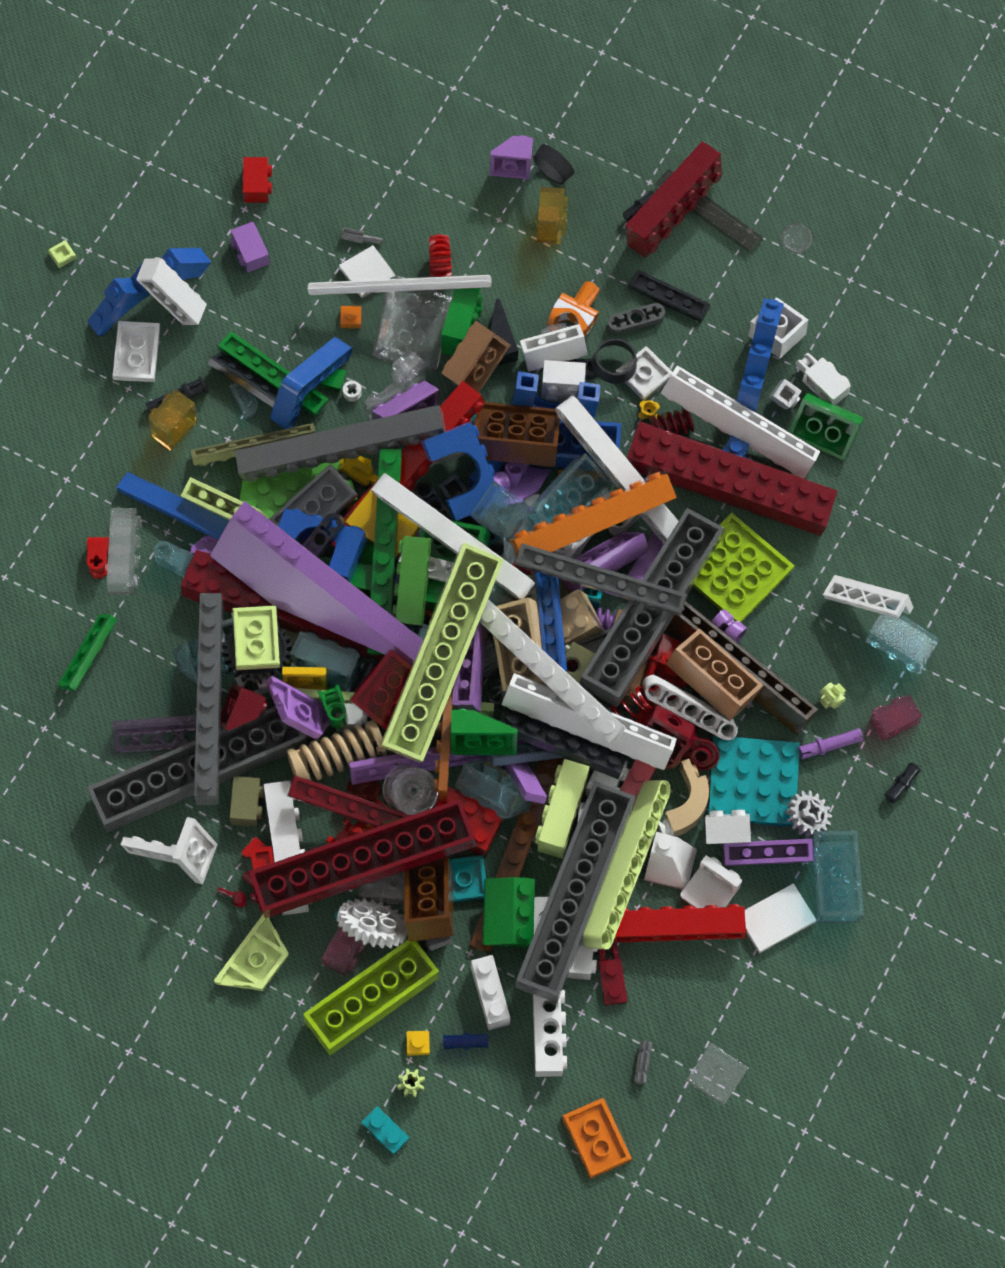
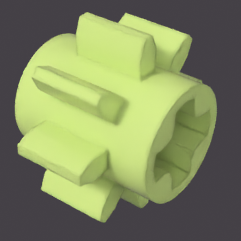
(832, 695)
(407, 1087)

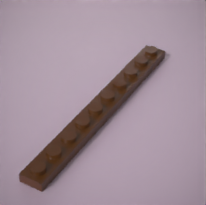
(521, 839)

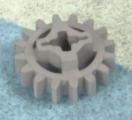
(808, 813)

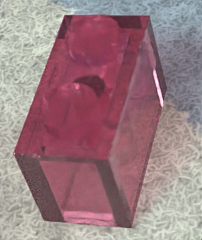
(895, 717)
(342, 952)

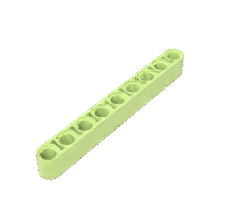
(626, 864)

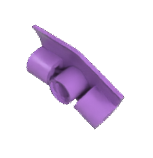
(521, 479)

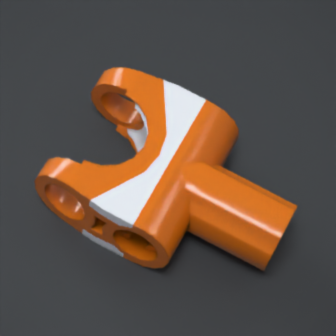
(577, 309)

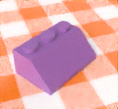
(416, 398)

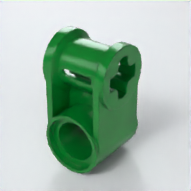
(334, 703)

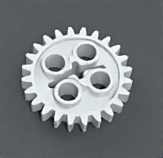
(372, 923)

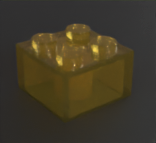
(552, 215)
(172, 419)

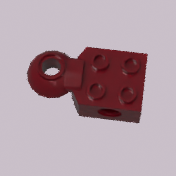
(686, 742)

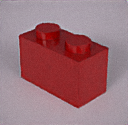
(255, 179)

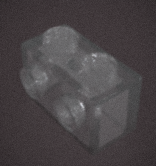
(386, 890)

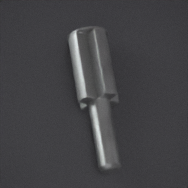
(358, 236)

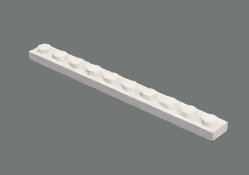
(551, 673)

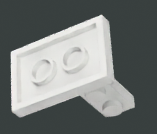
(191, 853)

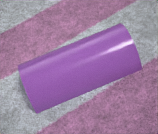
(613, 554)

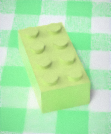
(563, 808)

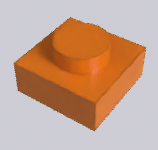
(350, 317)

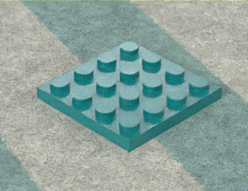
(755, 778)

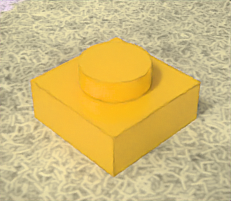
(418, 1043)

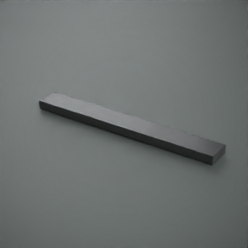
(601, 579)

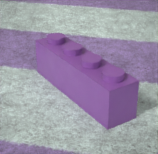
(469, 681)
(767, 852)

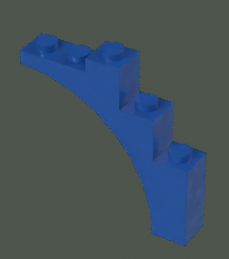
(127, 292)
(760, 353)

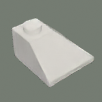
(670, 861)

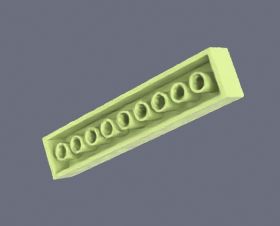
(441, 652)

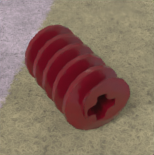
(673, 422)

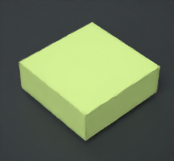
(62, 254)

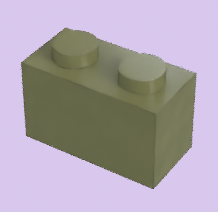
(245, 801)

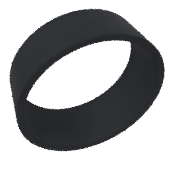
(553, 164)
(614, 378)

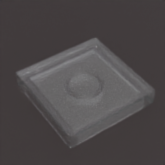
(717, 1074)

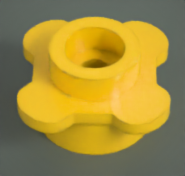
(648, 405)

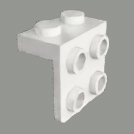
(711, 885)

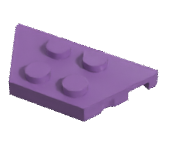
(298, 708)

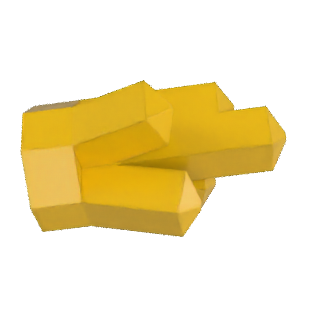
(359, 470)

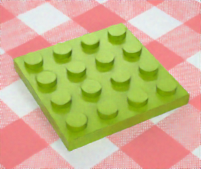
(741, 570)

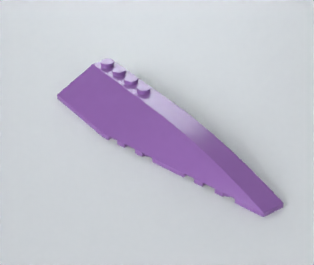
(306, 586)

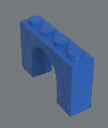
(526, 394)
(464, 440)
(348, 543)

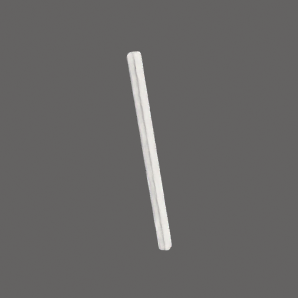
(408, 284)

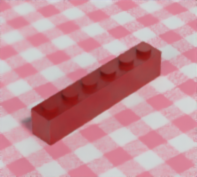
(682, 924)

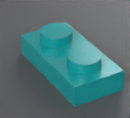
(385, 1130)

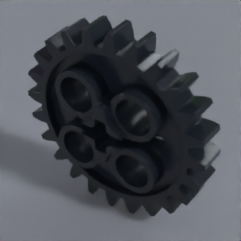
(260, 674)

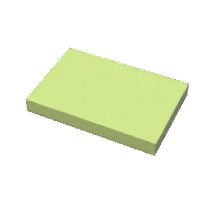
(256, 638)

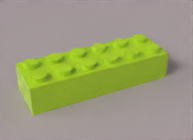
(371, 996)

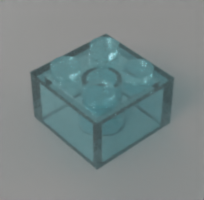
(501, 511)

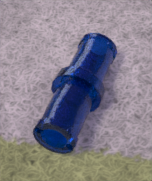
(466, 1041)

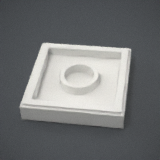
(366, 266)
(649, 375)

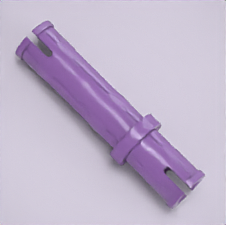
(822, 746)

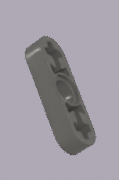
(620, 318)

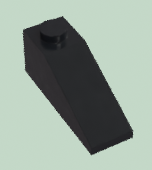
(501, 327)

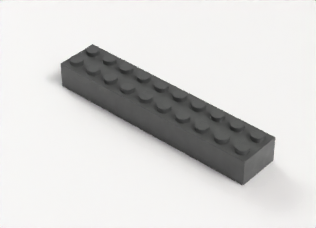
(642, 626)
(172, 775)
(575, 892)

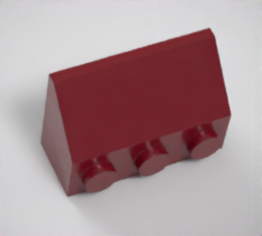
(241, 707)

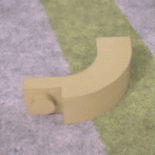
(689, 814)

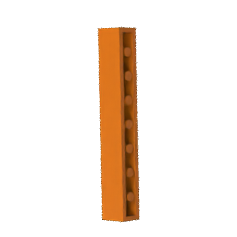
(598, 515)

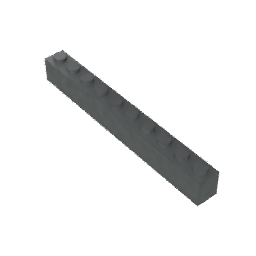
(339, 443)
(208, 699)

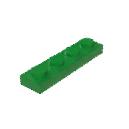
(87, 651)

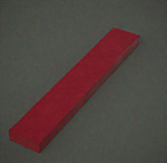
(341, 802)

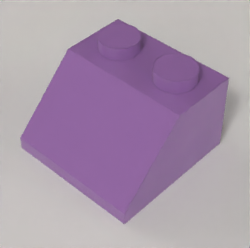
(512, 158)

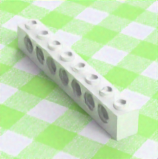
(544, 1064)

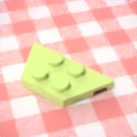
(255, 959)

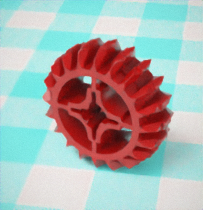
(439, 256)

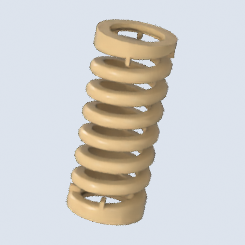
(299, 757)

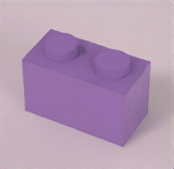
(249, 247)

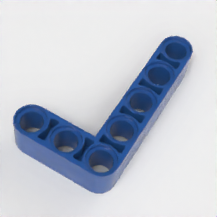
(305, 378)

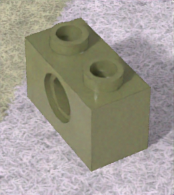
(581, 656)

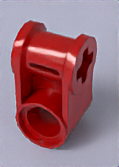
(97, 555)

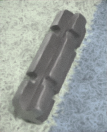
(643, 1062)

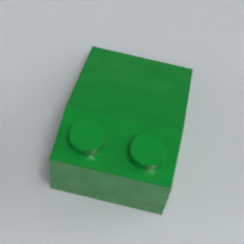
(480, 735)

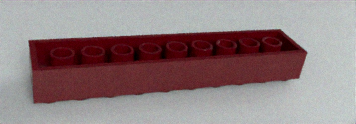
(732, 479)
(209, 576)
(362, 858)

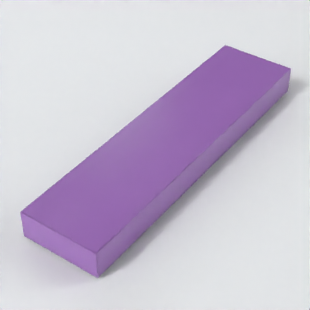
(527, 782)

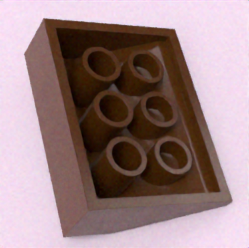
(519, 433)

